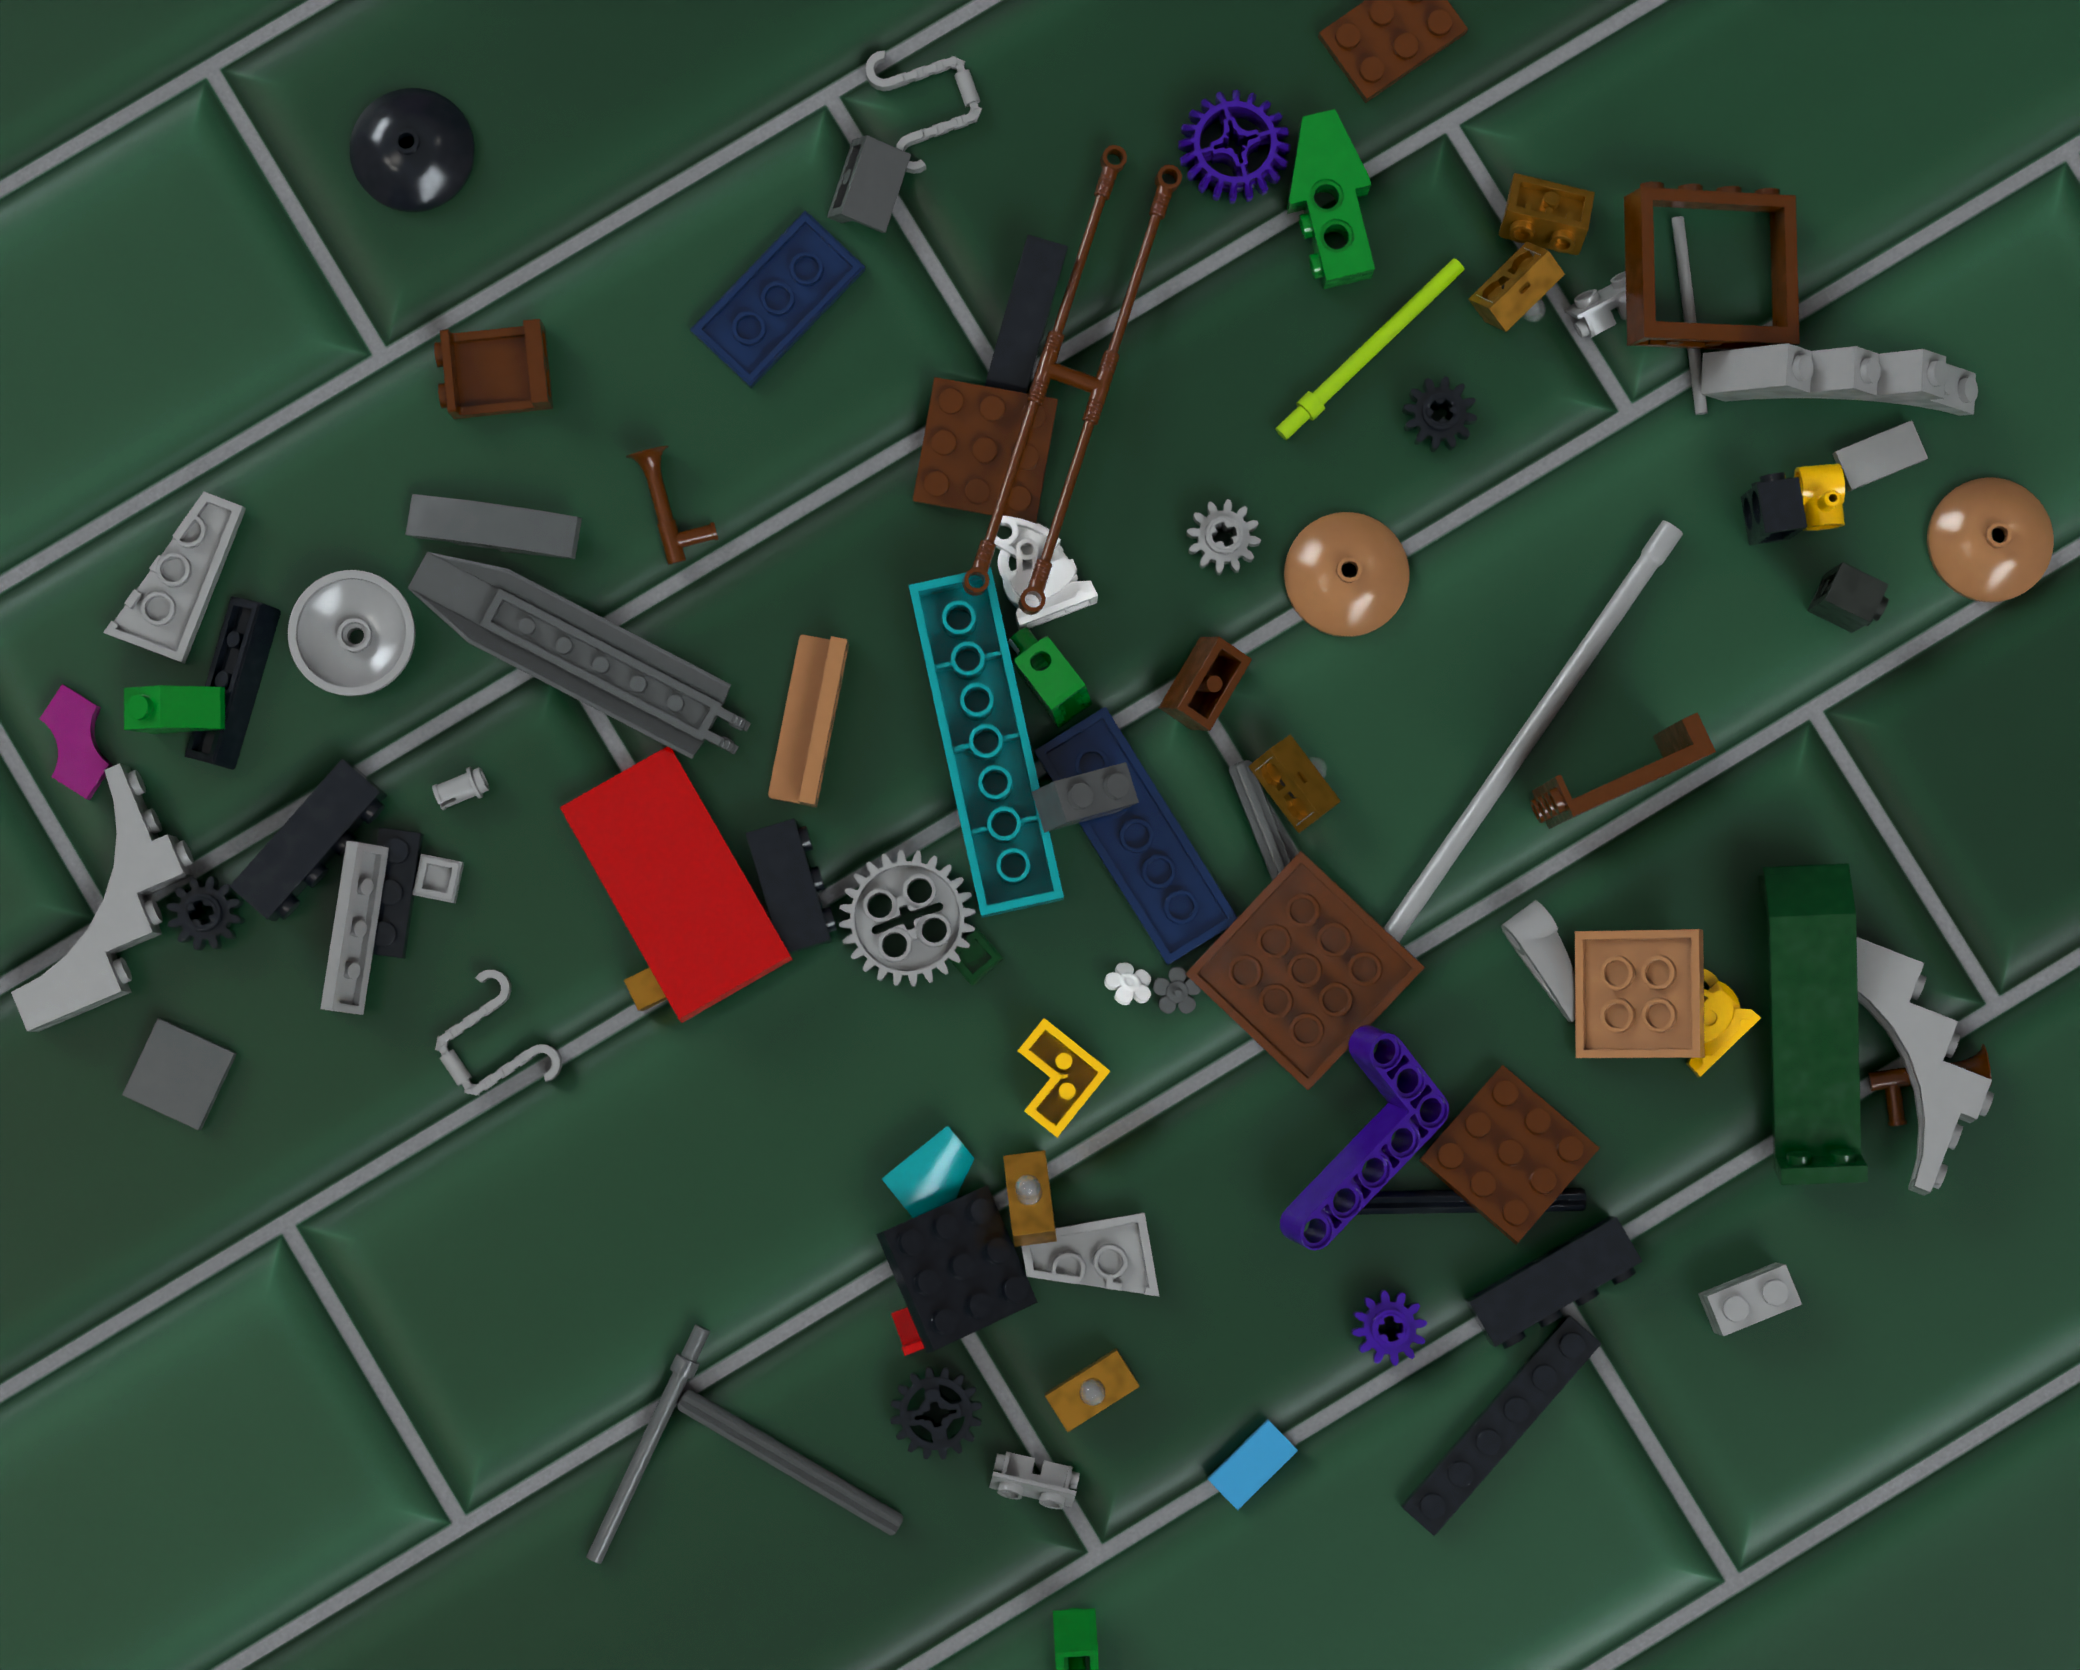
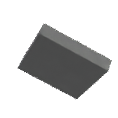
(179, 1074)

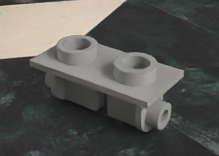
(1595, 307)
(1048, 1487)

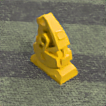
(1723, 1023)

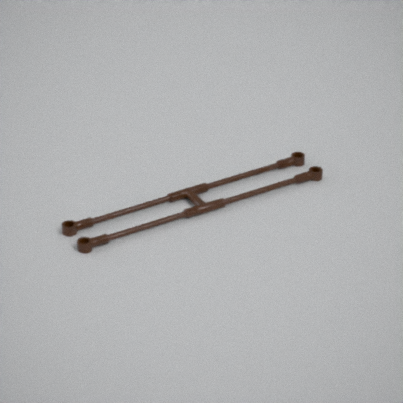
(1049, 369)

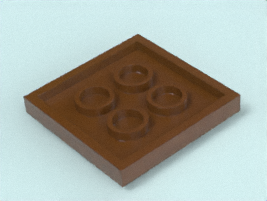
(971, 444)
(1509, 1154)

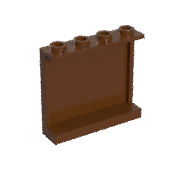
(1679, 746)

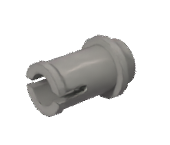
(461, 788)

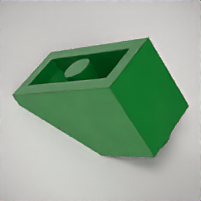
(174, 709)
(1075, 1639)

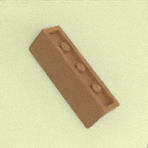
(808, 720)

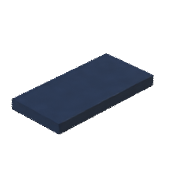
(778, 299)

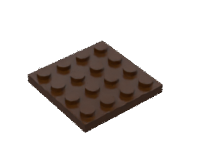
(1304, 970)

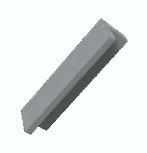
(354, 928)

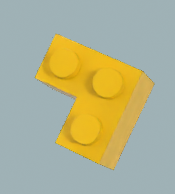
(1071, 1072)

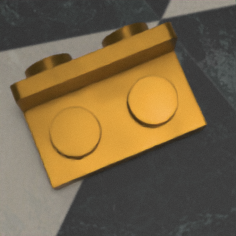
(1547, 214)

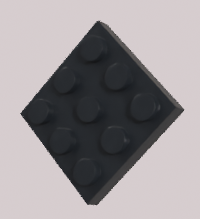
(957, 1269)

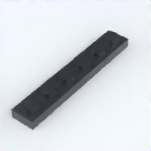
(1501, 1424)

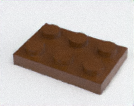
(1389, 39)

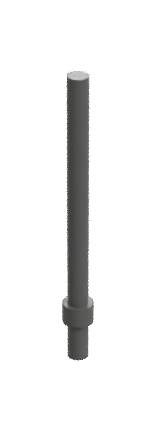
(684, 1368)

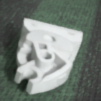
(1062, 591)

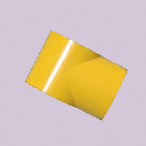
(1822, 495)

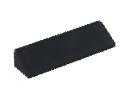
(239, 668)

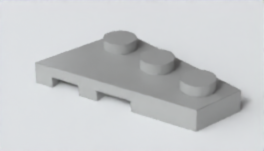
(1098, 1254)

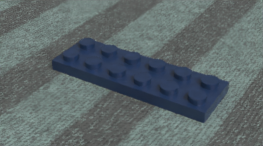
(1143, 843)

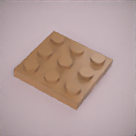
(1639, 994)

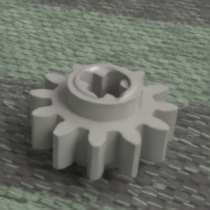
(1229, 523)

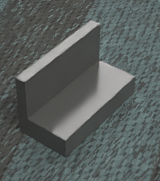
(869, 183)

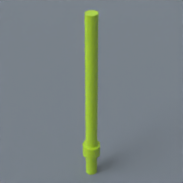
(1312, 404)

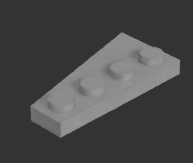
(180, 583)

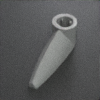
(1540, 947)

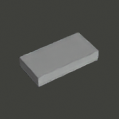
(1880, 455)

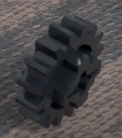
(933, 1394)

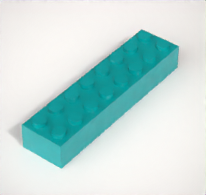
(985, 744)

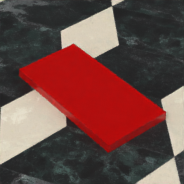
(675, 884)

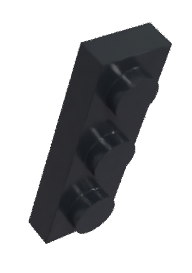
(397, 891)

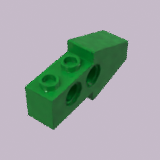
(1331, 164)

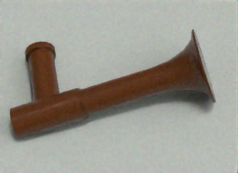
(671, 538)
(1894, 1079)

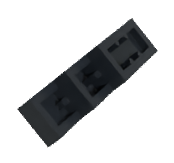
(1026, 315)

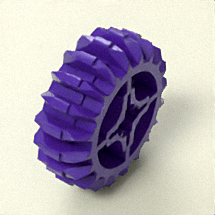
(1250, 140)

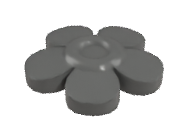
(1176, 991)

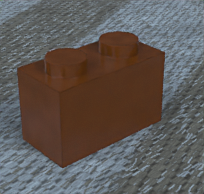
(1205, 683)

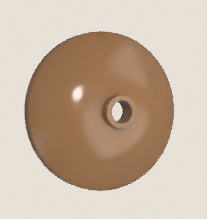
(1963, 543)
(1340, 603)

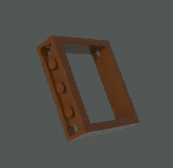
(1640, 268)

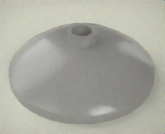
(323, 626)

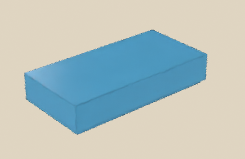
(1252, 1464)

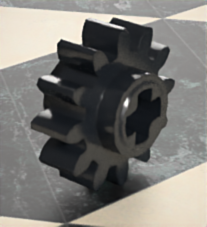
(1435, 399)
(192, 903)

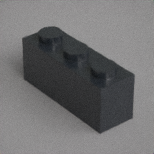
(791, 885)

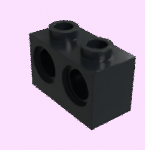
(1773, 509)

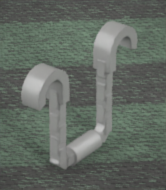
(966, 87)
(455, 1065)

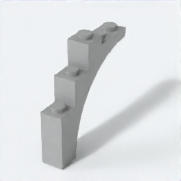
(1839, 373)
(125, 918)
(1923, 1040)

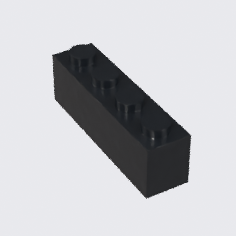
(309, 841)
(1554, 1281)

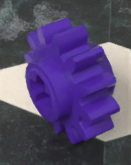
(1379, 1340)

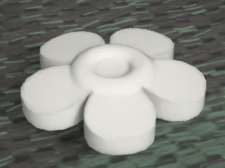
(1128, 984)

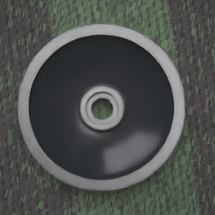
(426, 172)

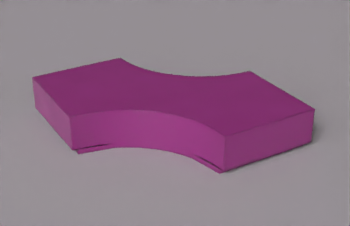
(73, 725)

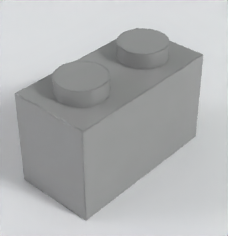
(1750, 1299)

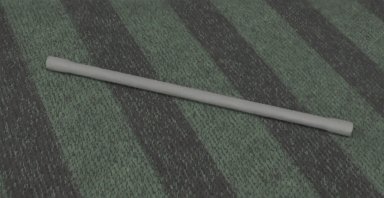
(1651, 557)

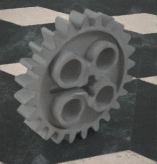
(894, 882)

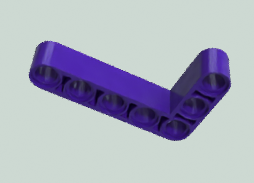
(1371, 1143)

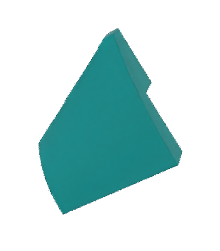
(931, 1173)

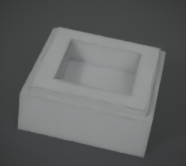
(438, 878)

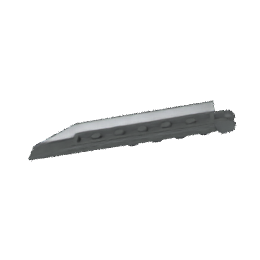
(577, 652)

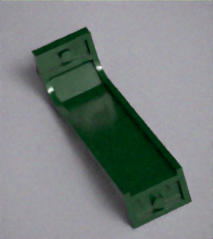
(1814, 1024)

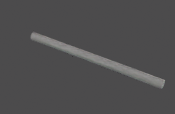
(1688, 308)

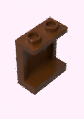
(494, 371)

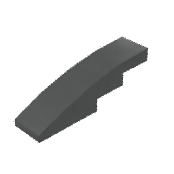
(493, 526)

